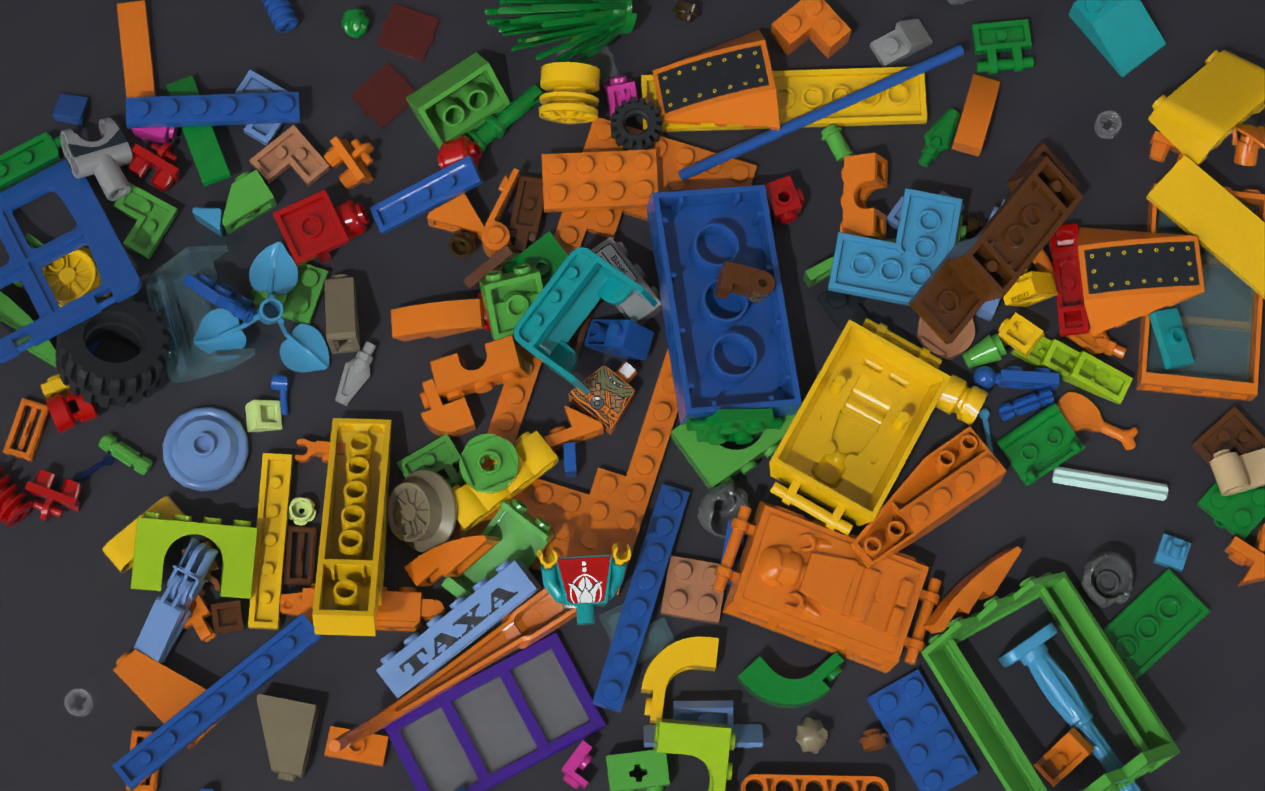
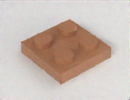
(690, 592)

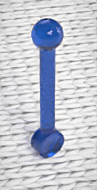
(107, 460)

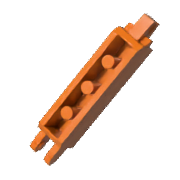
(398, 610)

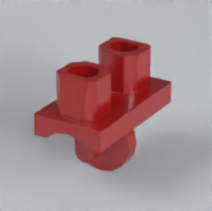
(166, 172)
(42, 488)

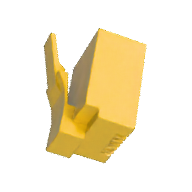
(1031, 289)

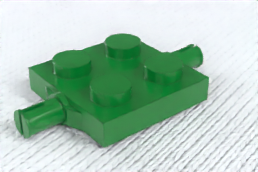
(733, 425)

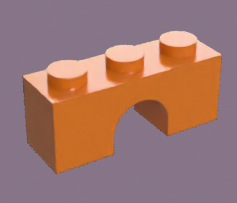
(861, 177)
(502, 366)

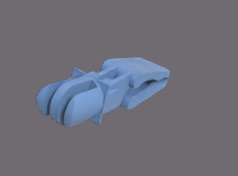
(172, 609)

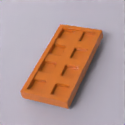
(599, 180)

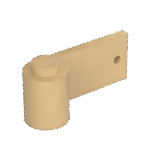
(1238, 473)

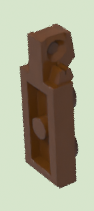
(527, 211)

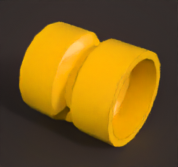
(962, 400)

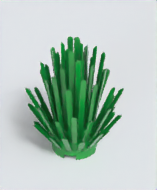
(585, 20)

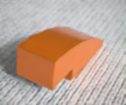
(976, 115)
(437, 319)
(449, 559)

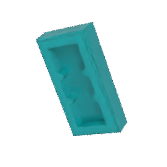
(1171, 338)

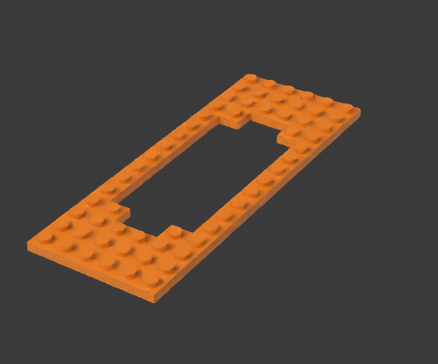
(616, 502)

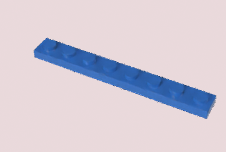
(640, 598)
(216, 702)

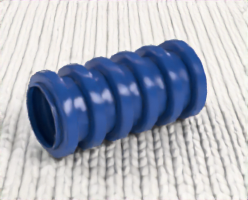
(281, 14)

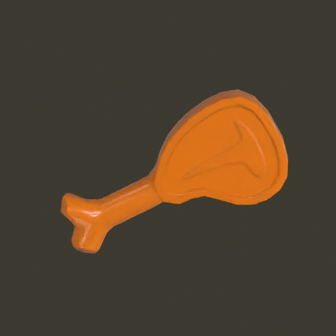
(1084, 415)

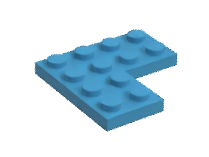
(900, 268)

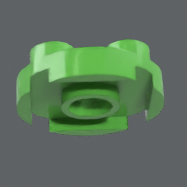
(482, 479)

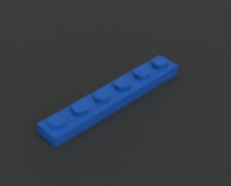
(212, 110)

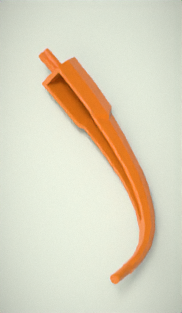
(518, 629)

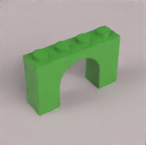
(719, 464)

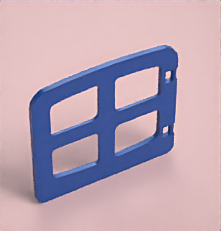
(28, 263)

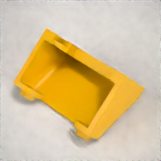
(1210, 104)

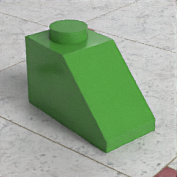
(247, 201)

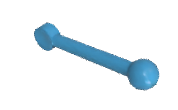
(984, 414)

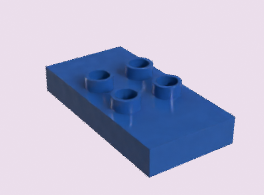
(721, 348)

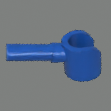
(281, 383)

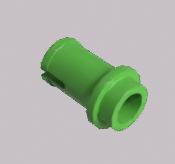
(836, 142)

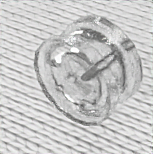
(1111, 132)
(87, 706)

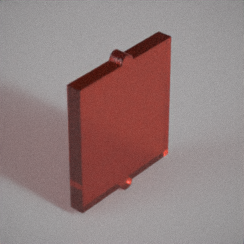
(408, 32)
(383, 96)

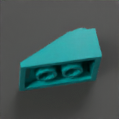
(1119, 31)

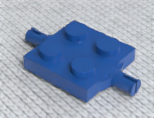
(221, 296)

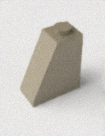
(341, 314)
(287, 734)

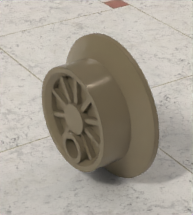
(422, 510)

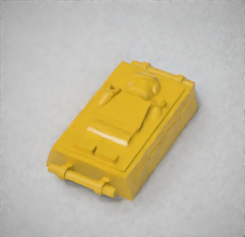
(857, 425)

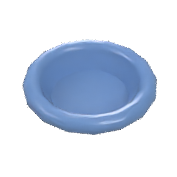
(205, 449)

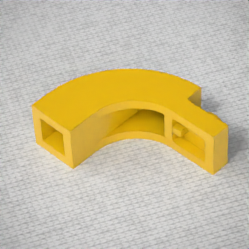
(682, 655)

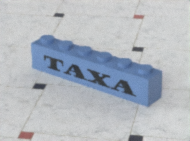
(458, 628)

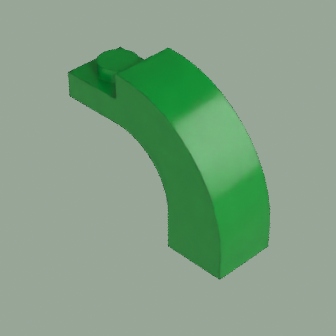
(785, 692)

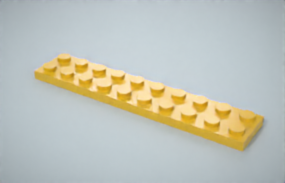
(809, 89)

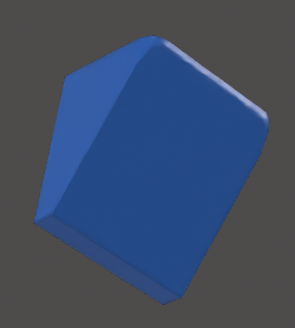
(71, 109)

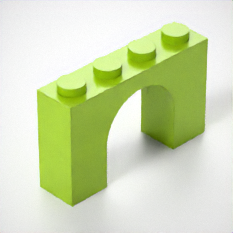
(156, 535)
(702, 740)

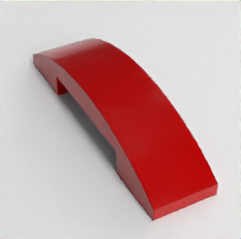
(1066, 265)

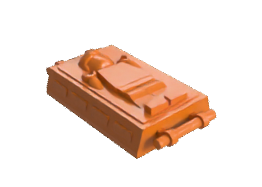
(820, 592)

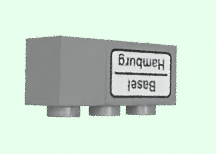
(634, 307)

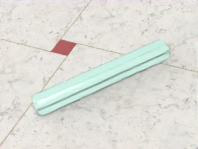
(1110, 483)

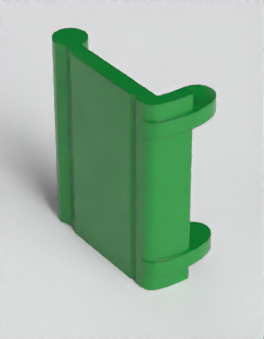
(1040, 444)

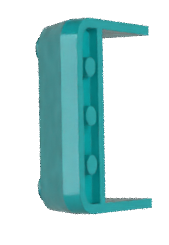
(566, 304)

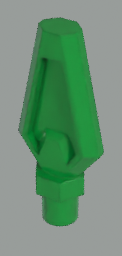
(939, 137)

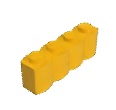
(534, 461)

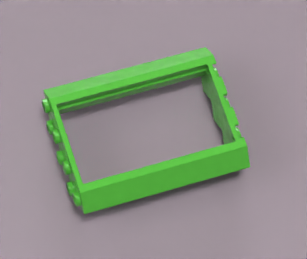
(1098, 658)

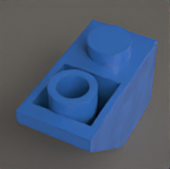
(619, 338)

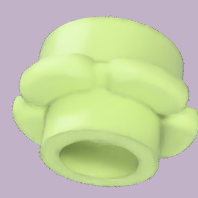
(301, 503)

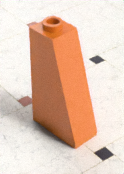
(158, 686)

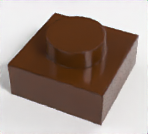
(227, 617)

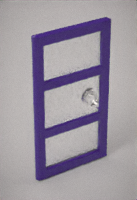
(497, 722)

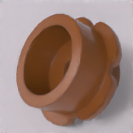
(873, 740)

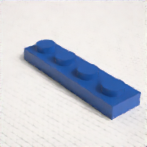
(426, 195)

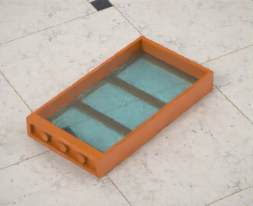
(1218, 324)

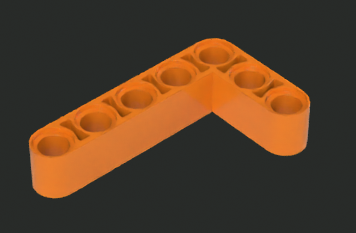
(827, 782)

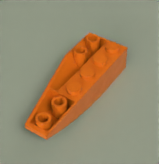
(930, 496)

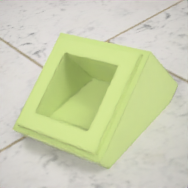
(263, 415)

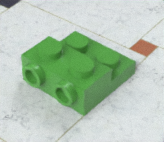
(509, 297)
(302, 301)

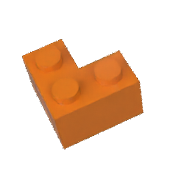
(810, 21)

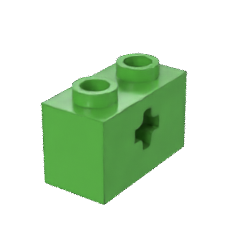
(650, 761)

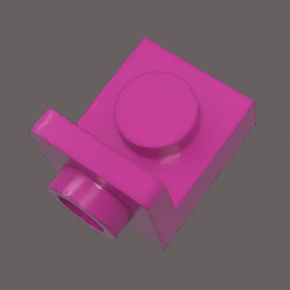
(618, 90)
(579, 760)

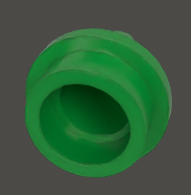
(355, 23)

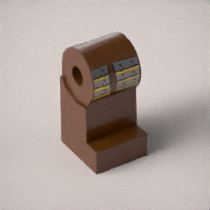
(744, 281)

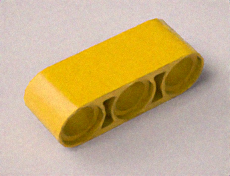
(121, 547)

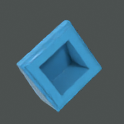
(210, 218)

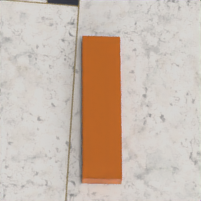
(136, 49)

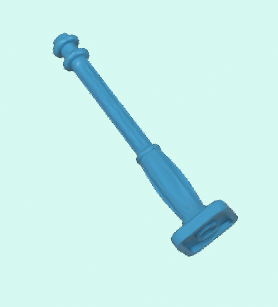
(1063, 694)

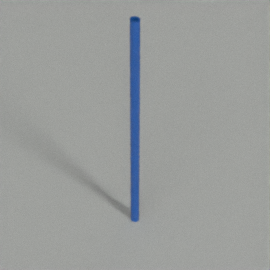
(821, 112)

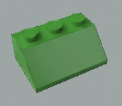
(458, 100)

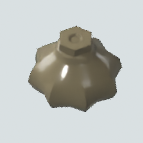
(811, 735)

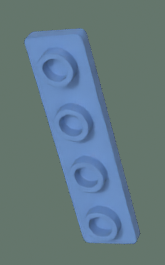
(714, 712)

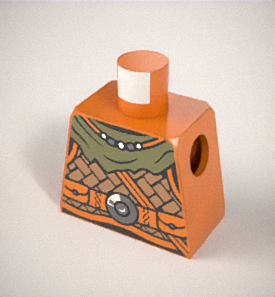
(608, 395)

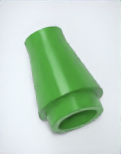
(985, 351)

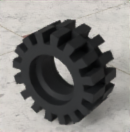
(636, 108)

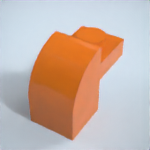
(448, 419)

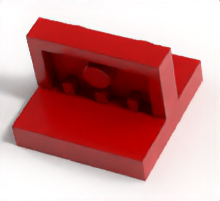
(311, 228)

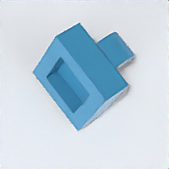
(1172, 552)

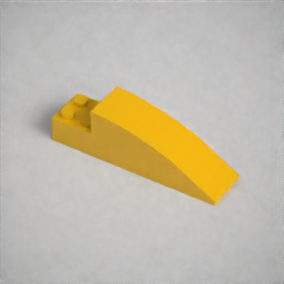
(353, 529)

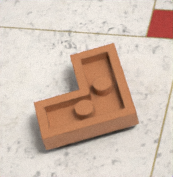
(293, 151)

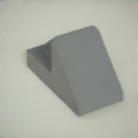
(900, 43)

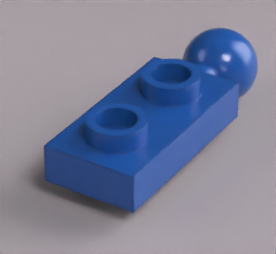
(1016, 378)

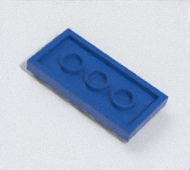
(921, 734)

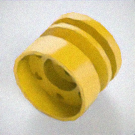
(569, 92)

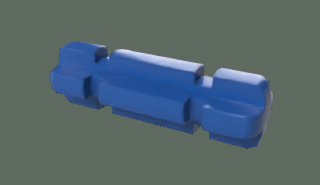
(1026, 404)

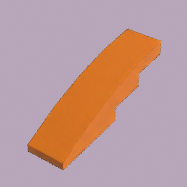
(979, 584)

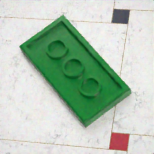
(1154, 623)

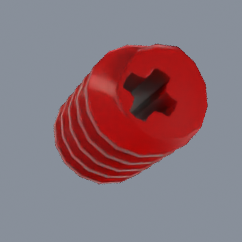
(11, 505)

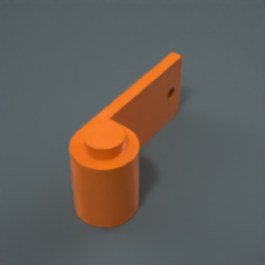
(495, 234)

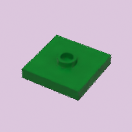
(544, 254)

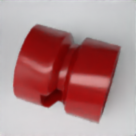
(63, 414)

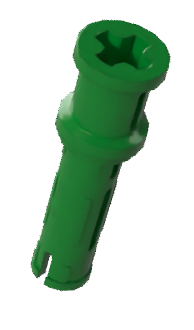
(495, 126)

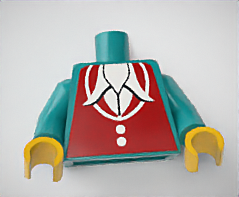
(583, 580)

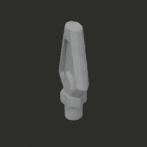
(355, 374)

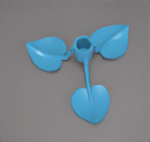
(270, 272)

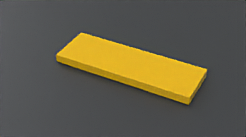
(1216, 217)

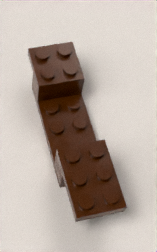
(1004, 248)

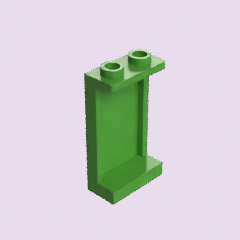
(519, 539)

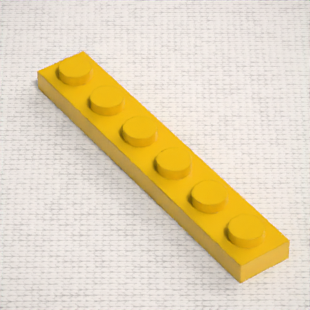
(270, 541)

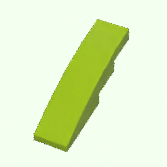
(1079, 369)

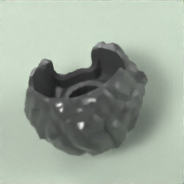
(719, 506)
(1108, 579)

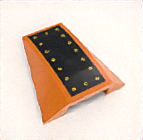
(721, 86)
(1135, 274)

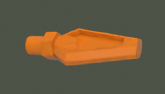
(1098, 344)

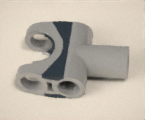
(100, 158)

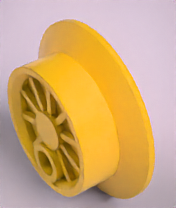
(73, 276)

